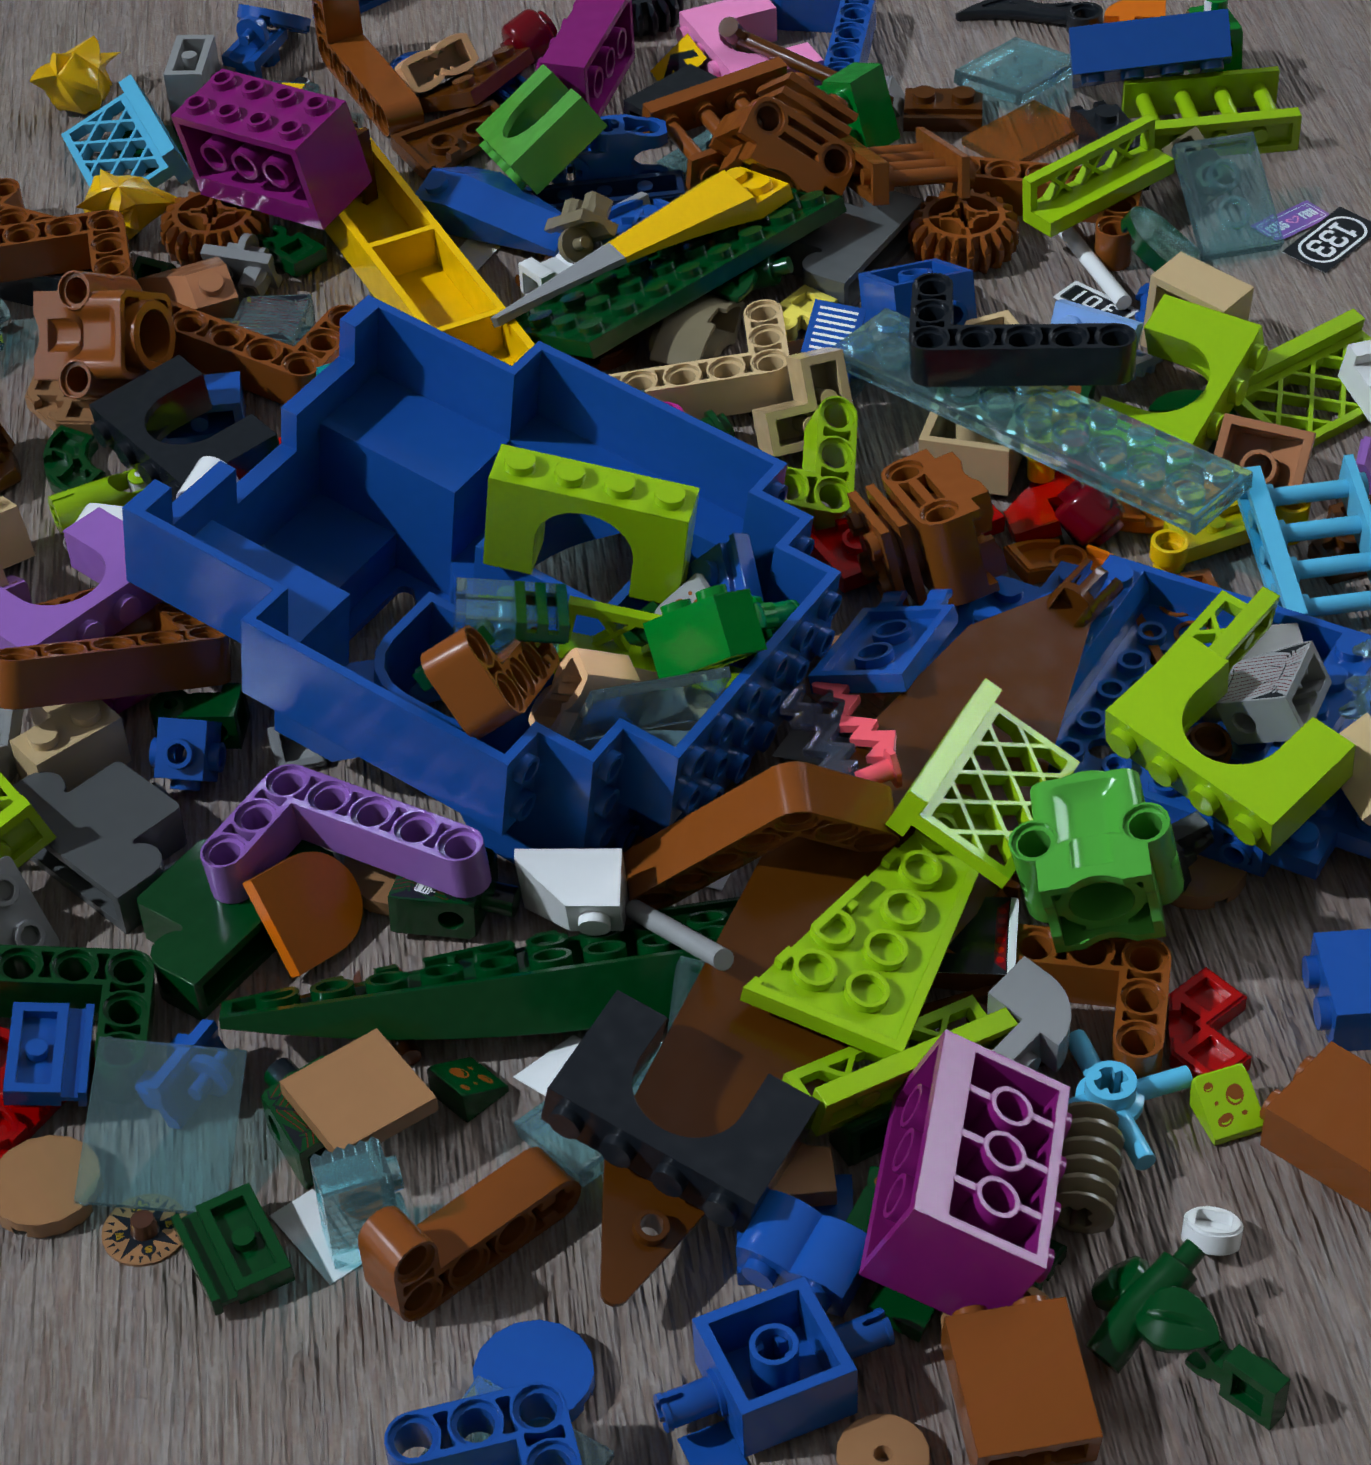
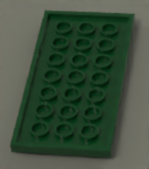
(646, 290)

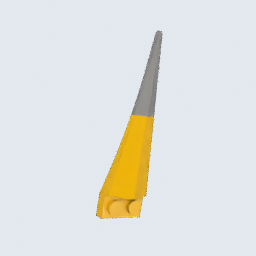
(710, 206)

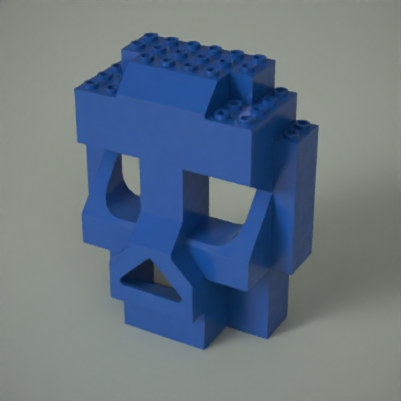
(389, 497)

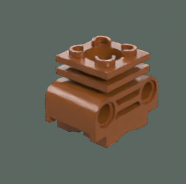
(791, 135)
(927, 530)

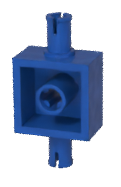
(893, 288)
(774, 1367)

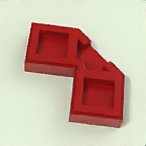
(1034, 510)
(1195, 1016)

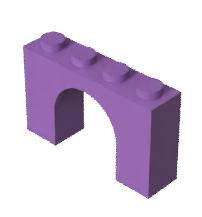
(98, 552)

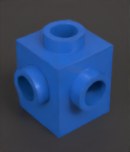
(187, 752)

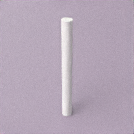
(1096, 268)

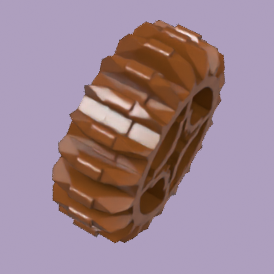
(208, 221)
(966, 231)

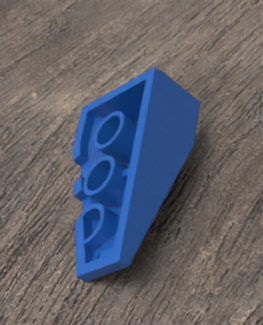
(488, 209)

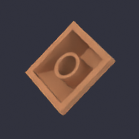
(199, 286)
(1278, 449)

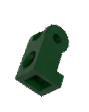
(225, 706)

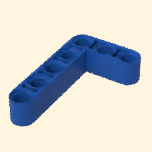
(848, 21)
(498, 1413)

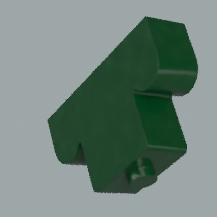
(199, 943)

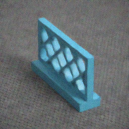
(147, 134)

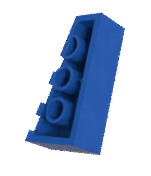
(1149, 47)

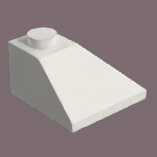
(575, 887)

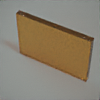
(1021, 133)

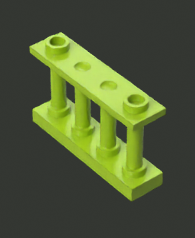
(1224, 91)

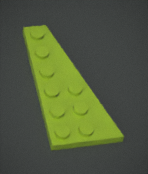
(874, 949)

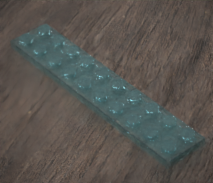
(1061, 432)

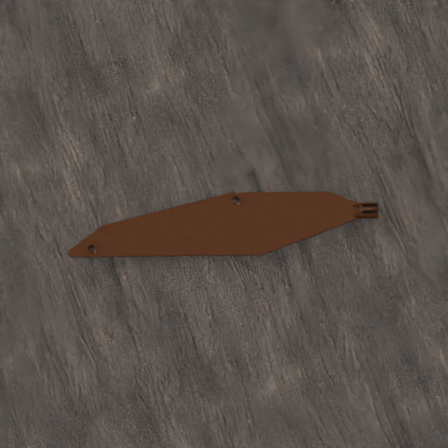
(726, 1047)

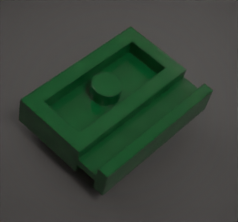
(233, 1248)

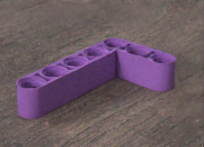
(347, 819)

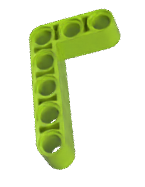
(816, 479)

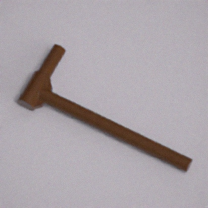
(749, 43)

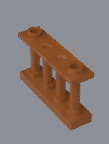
(705, 106)
(919, 163)

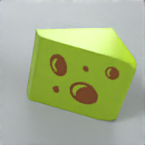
(1226, 1104)

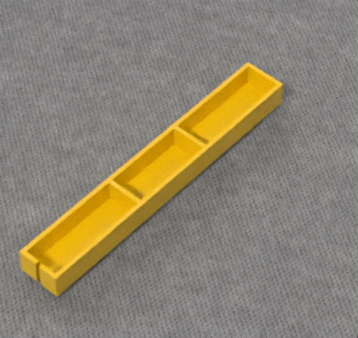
(419, 268)

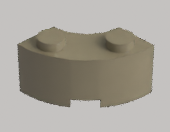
(696, 331)

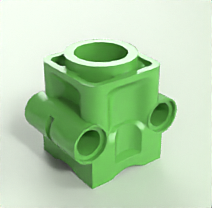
(1096, 859)

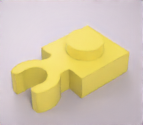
(798, 309)

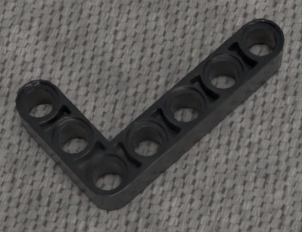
(1010, 353)

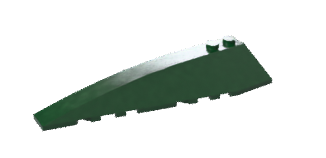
(489, 988)

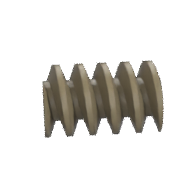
(1092, 1169)

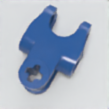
(615, 148)

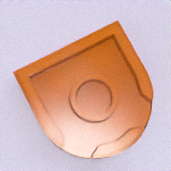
(307, 908)

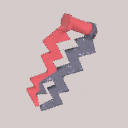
(829, 726)

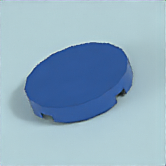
(539, 1354)

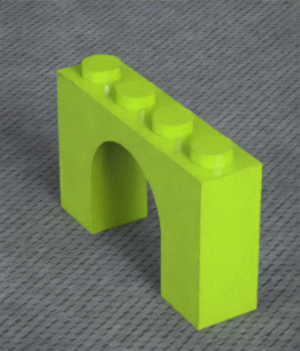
(1214, 345)
(646, 510)
(1256, 800)

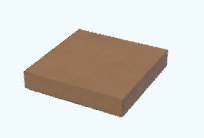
(359, 1093)

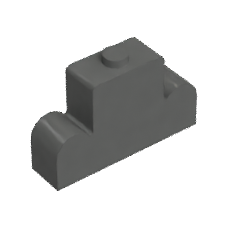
(853, 244)
(108, 837)

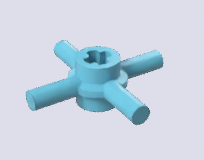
(1119, 1089)

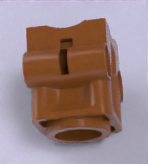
(100, 333)

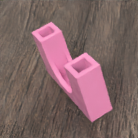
(754, 16)

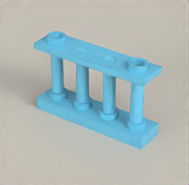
(1271, 536)

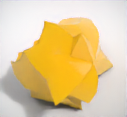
(76, 78)
(128, 195)

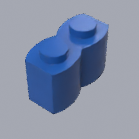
(797, 1241)

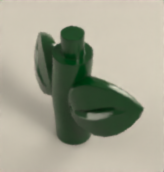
(759, 276)
(1152, 1307)

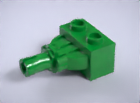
(868, 95)
(713, 630)

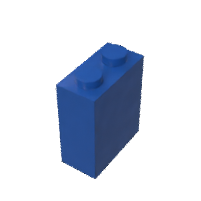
(1342, 986)

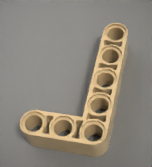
(728, 382)

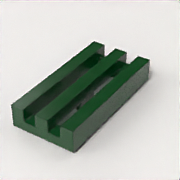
(541, 600)

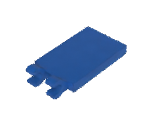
(888, 644)

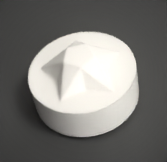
(1213, 1230)

